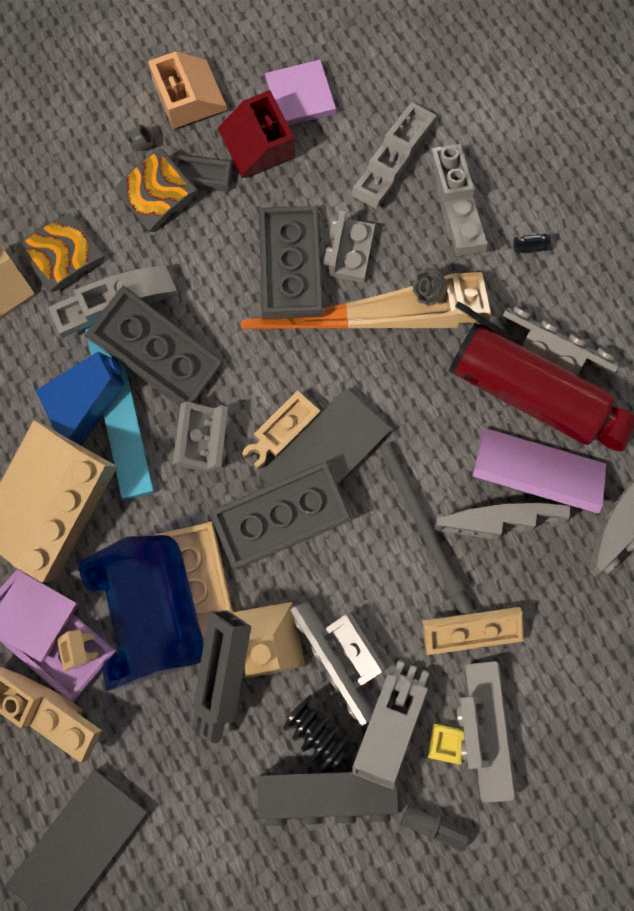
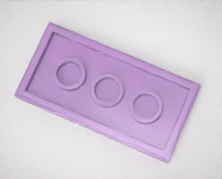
(540, 470)
(67, 683)

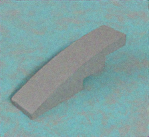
(393, 155)
(489, 520)

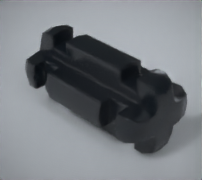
(532, 243)

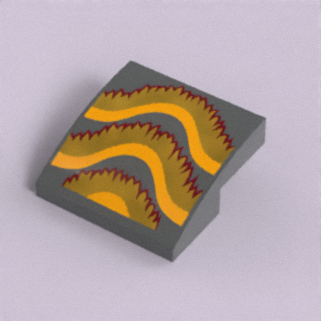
(156, 189)
(60, 252)

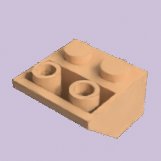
(186, 88)

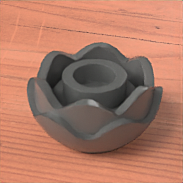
(429, 286)

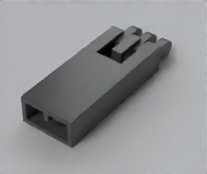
(220, 673)

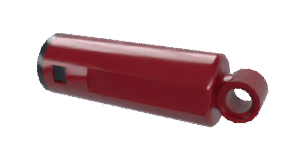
(542, 389)

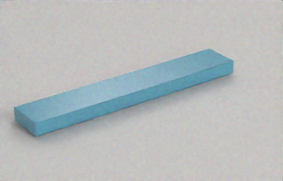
(126, 439)

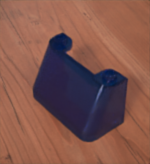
(147, 606)

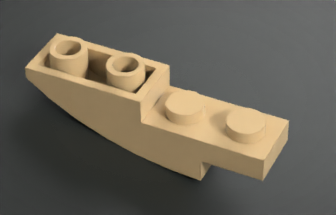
(48, 713)

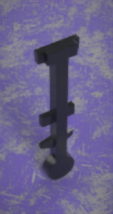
(472, 314)

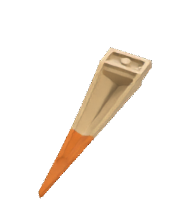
(396, 309)

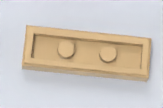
(473, 630)

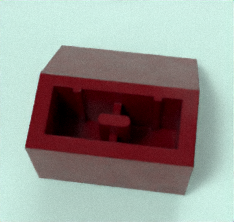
(257, 135)

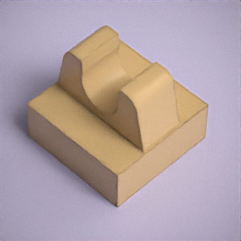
(72, 649)

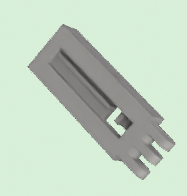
(389, 730)

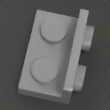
(350, 248)

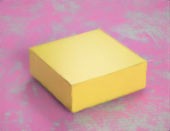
(446, 744)

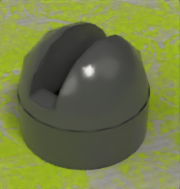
(140, 138)

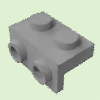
(201, 437)

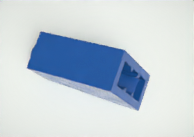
(81, 396)

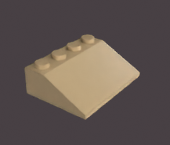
(48, 500)

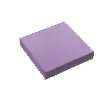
(301, 92)
(34, 616)

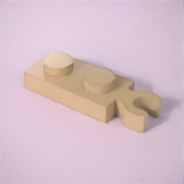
(282, 428)

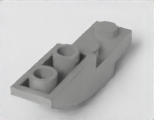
(457, 200)
(82, 310)
(614, 534)

